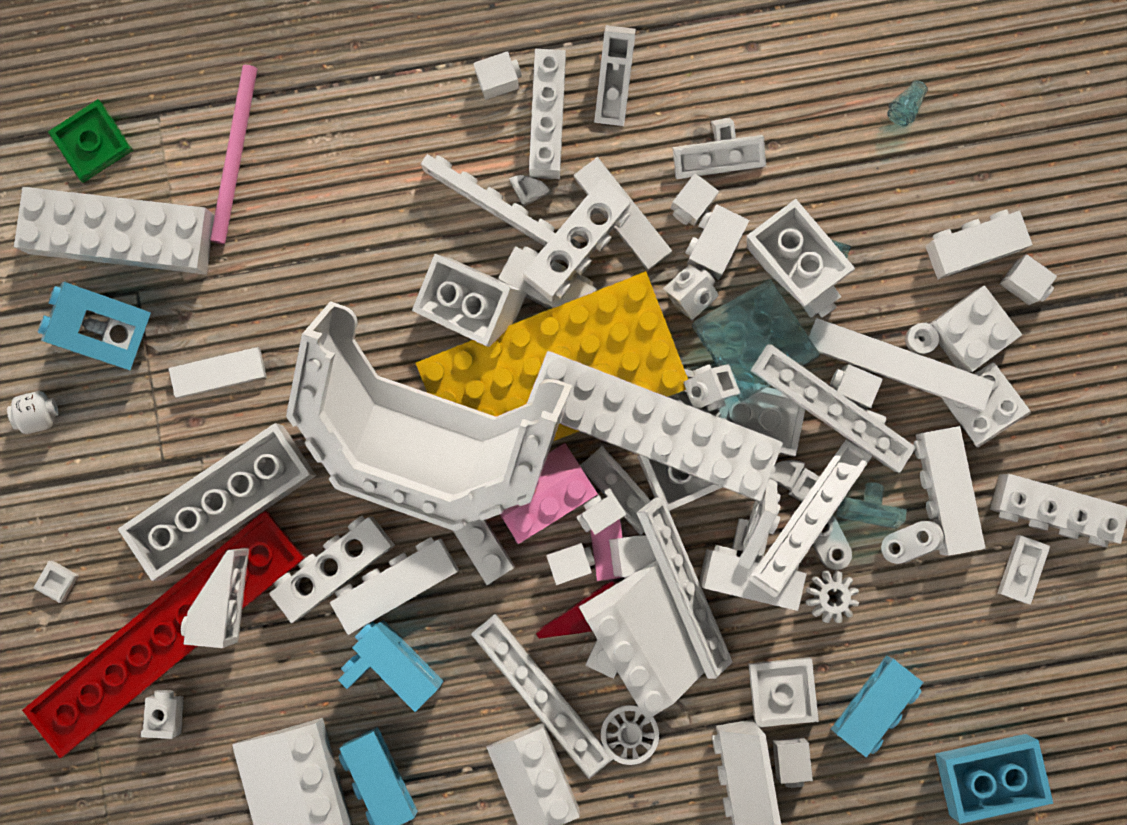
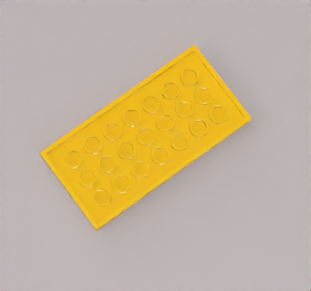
(608, 330)

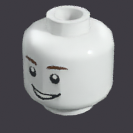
(32, 412)

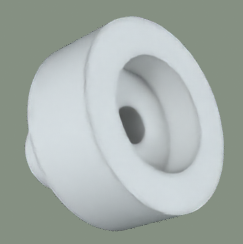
(928, 338)

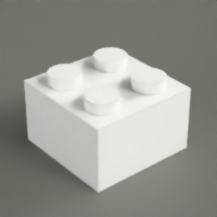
(975, 330)

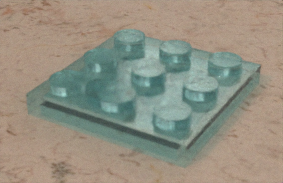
(744, 327)

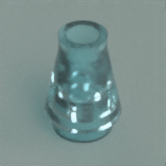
(906, 106)

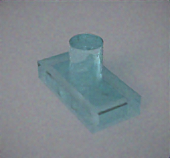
(871, 509)

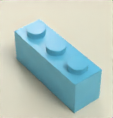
(877, 706)
(377, 779)

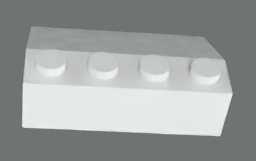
(645, 639)
(746, 774)
(292, 777)

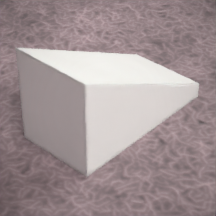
(723, 129)

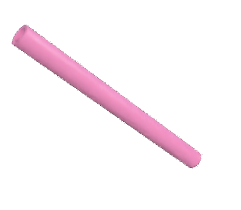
(233, 154)

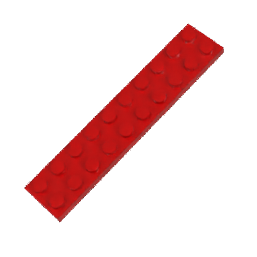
(151, 642)

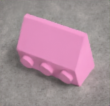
(559, 491)

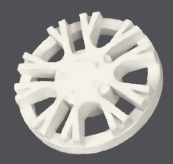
(629, 735)

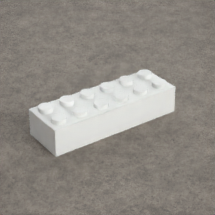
(114, 230)
(216, 502)

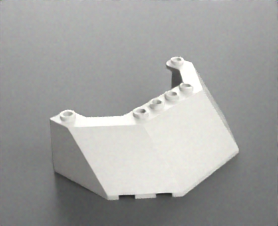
(409, 444)

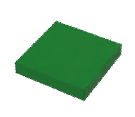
(90, 141)

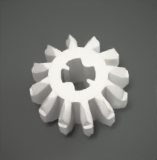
(821, 597)

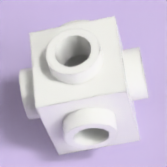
(691, 291)
(711, 387)

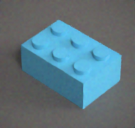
(994, 778)

